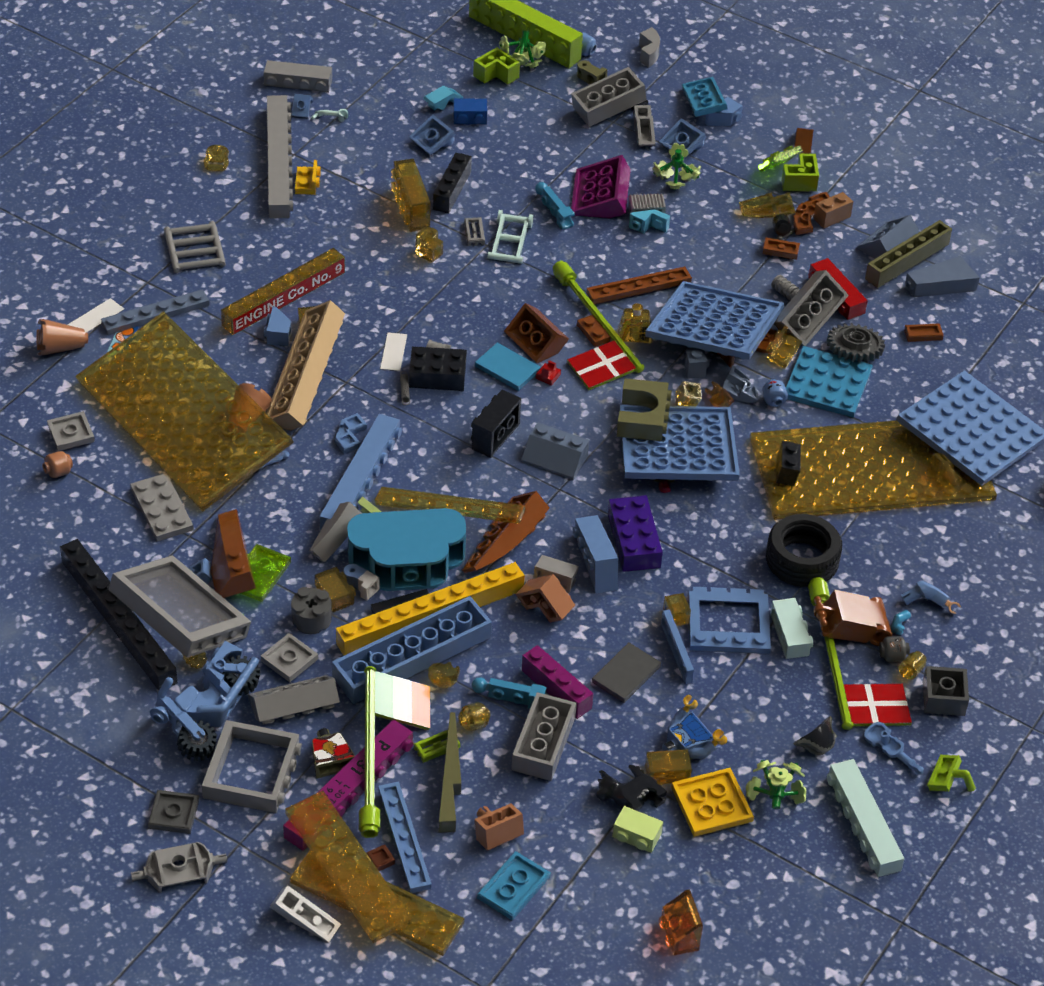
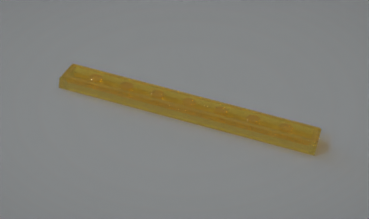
(466, 506)

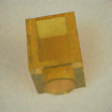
(688, 394)
(679, 608)

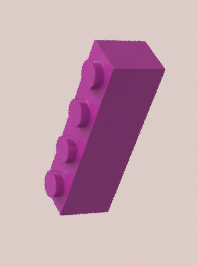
(557, 680)

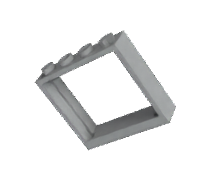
(243, 797)

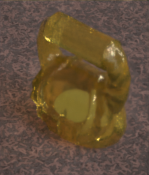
(216, 154)

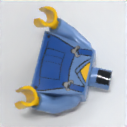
(690, 733)

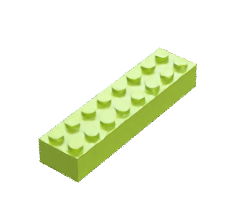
(513, 17)

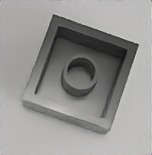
(945, 690)

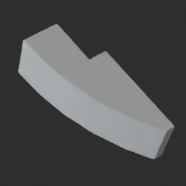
(644, 125)
(333, 531)

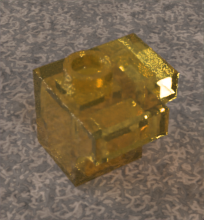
(428, 244)

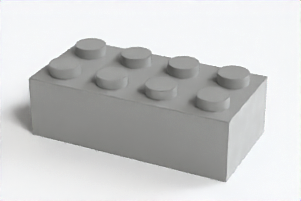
(608, 96)
(543, 736)

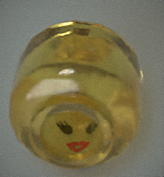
(474, 716)

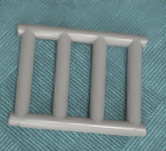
(174, 255)

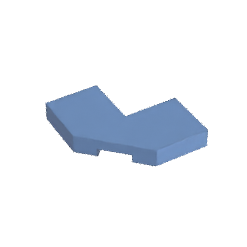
(345, 436)

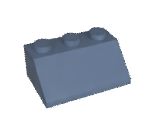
(889, 236)
(555, 451)

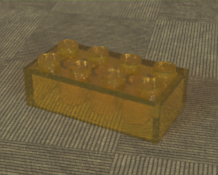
(410, 194)

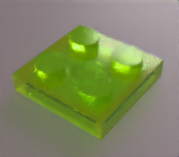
(780, 157)

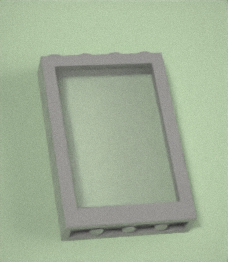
(179, 606)

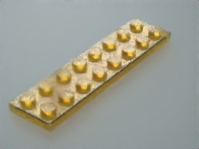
(348, 866)
(430, 926)

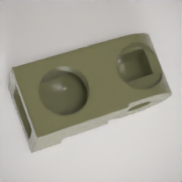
(590, 73)

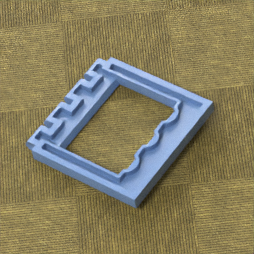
(729, 641)

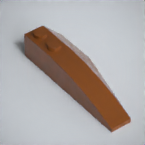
(507, 535)
(230, 559)

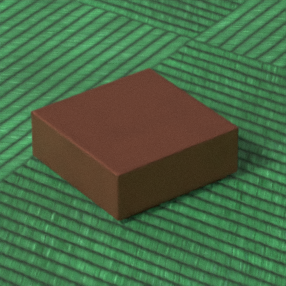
(381, 857)

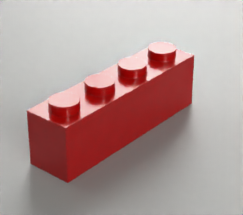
(855, 303)

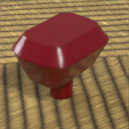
(664, 486)

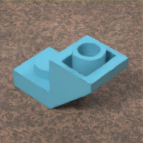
(440, 97)
(643, 220)

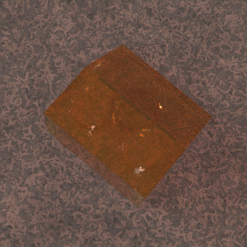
(682, 924)

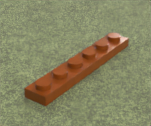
(638, 285)

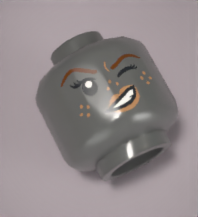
(894, 649)

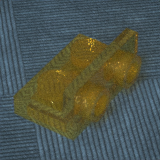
(783, 348)

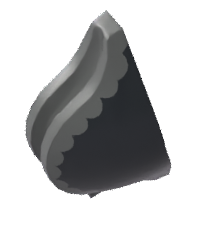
(820, 739)

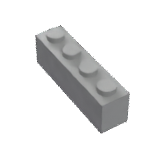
(298, 76)

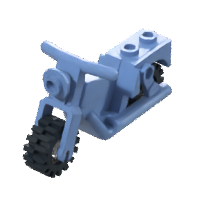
(197, 711)

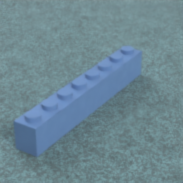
(364, 465)

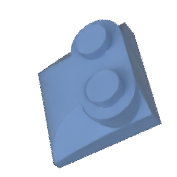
(684, 134)
(433, 135)

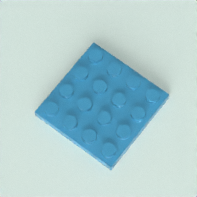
(828, 381)

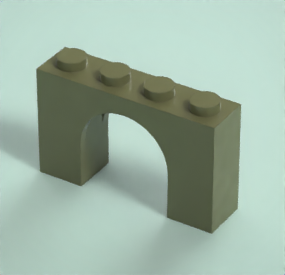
(649, 424)

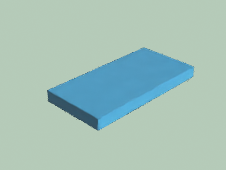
(704, 96)

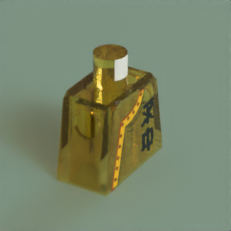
(634, 324)

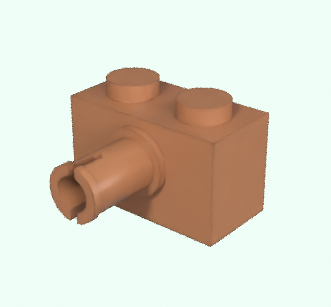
(498, 826)

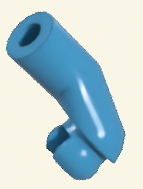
(899, 618)

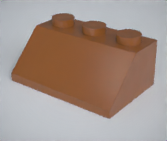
(535, 334)

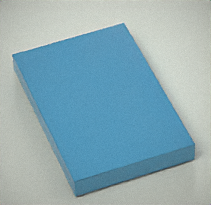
(507, 366)
(513, 885)

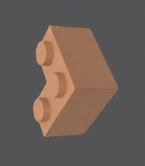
(547, 595)

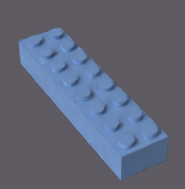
(414, 646)

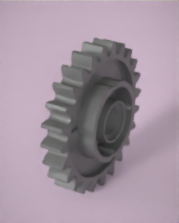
(855, 343)

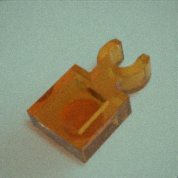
(720, 396)

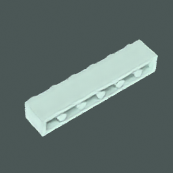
(865, 818)

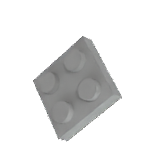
(70, 431)
(289, 657)

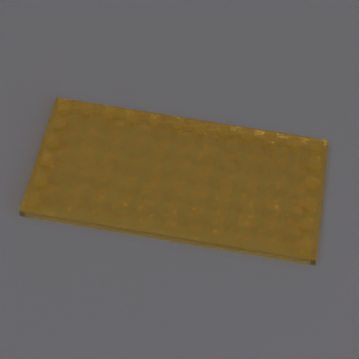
(184, 410)
(859, 471)

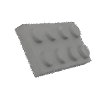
(161, 507)

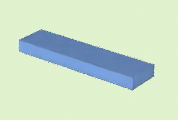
(677, 646)

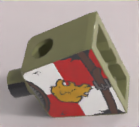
(330, 753)

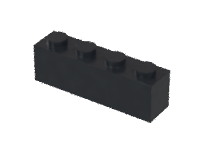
(452, 182)

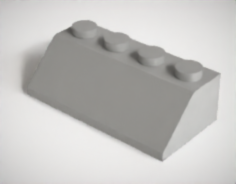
(811, 307)
(294, 698)

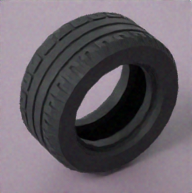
(807, 530)

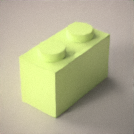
(637, 829)

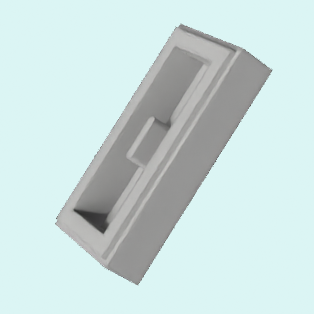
(475, 240)

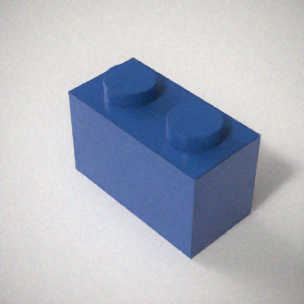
(470, 111)

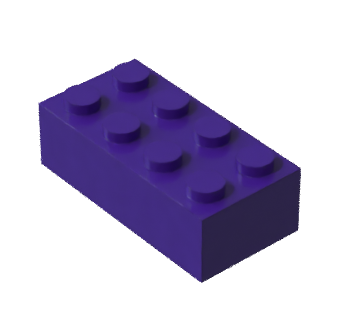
(634, 533)

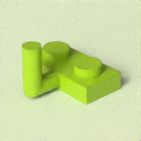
(946, 771)

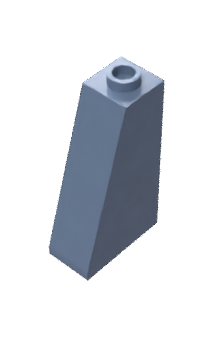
(942, 278)

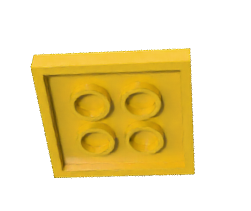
(712, 802)

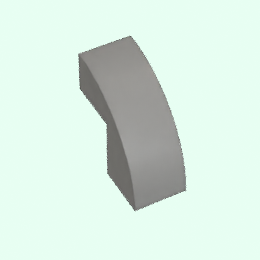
(650, 46)

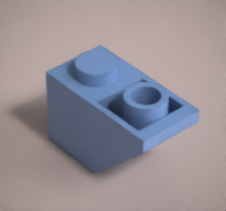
(278, 329)

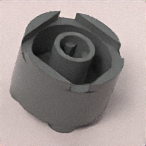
(311, 610)

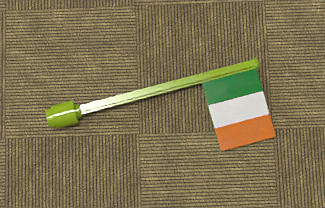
(389, 699)

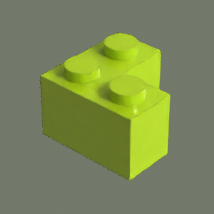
(496, 64)
(801, 176)

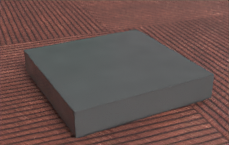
(173, 811)

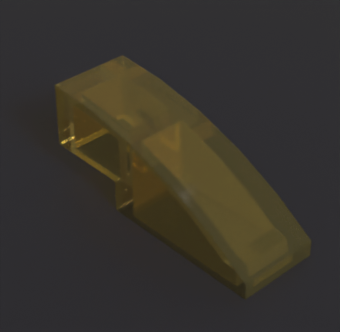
(767, 206)

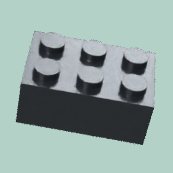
(437, 368)
(495, 423)

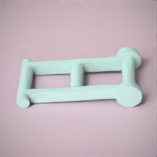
(501, 218)

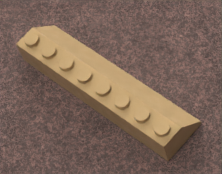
(305, 365)

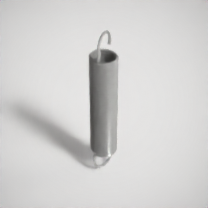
(404, 388)

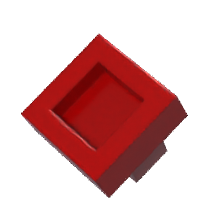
(548, 373)

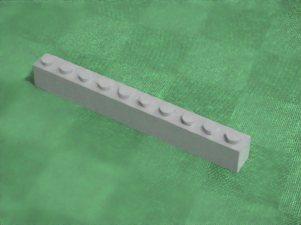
(278, 156)

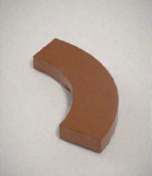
(805, 213)

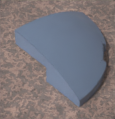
(739, 386)

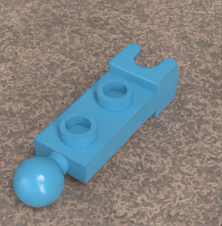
(555, 205)
(508, 690)

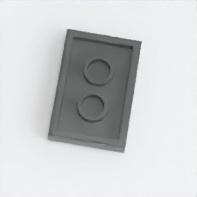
(626, 672)

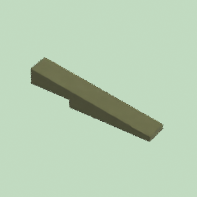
(451, 780)

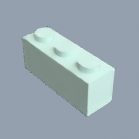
(791, 628)

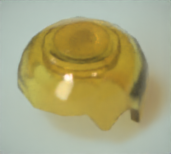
(443, 674)

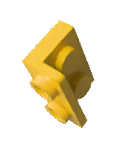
(308, 179)

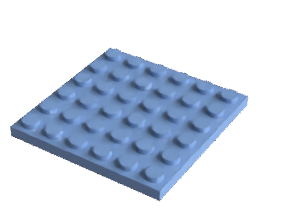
(715, 320)
(972, 427)
(695, 447)

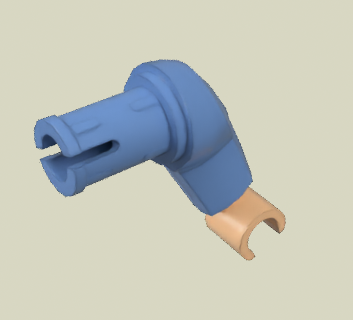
(930, 592)

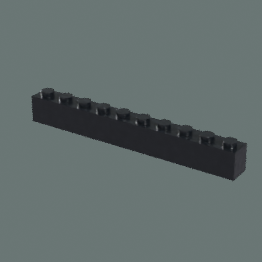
(117, 614)

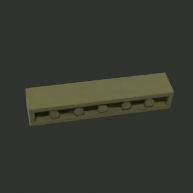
(908, 254)

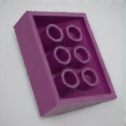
(602, 189)

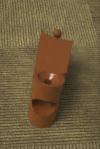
(852, 617)

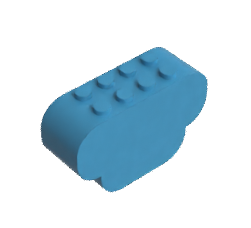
(408, 546)

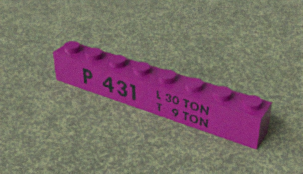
(349, 782)

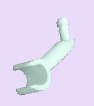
(341, 114)

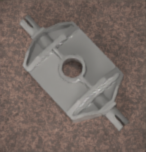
(162, 872)

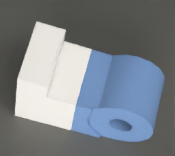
(362, 580)

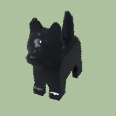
(632, 793)

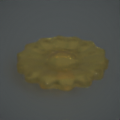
(196, 661)

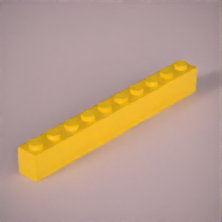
(482, 588)

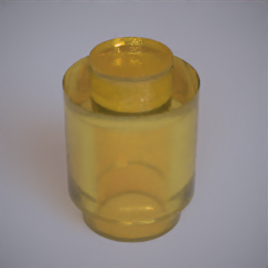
(912, 665)

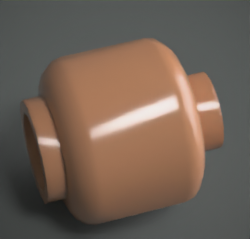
(57, 464)

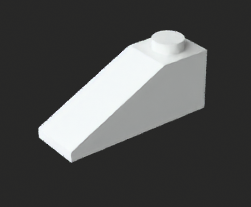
(304, 914)

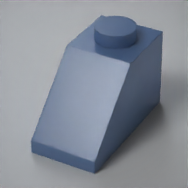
(725, 117)

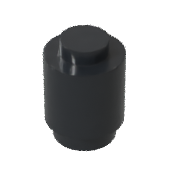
(781, 224)

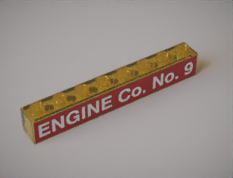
(282, 291)

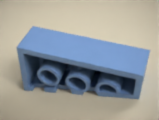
(597, 553)

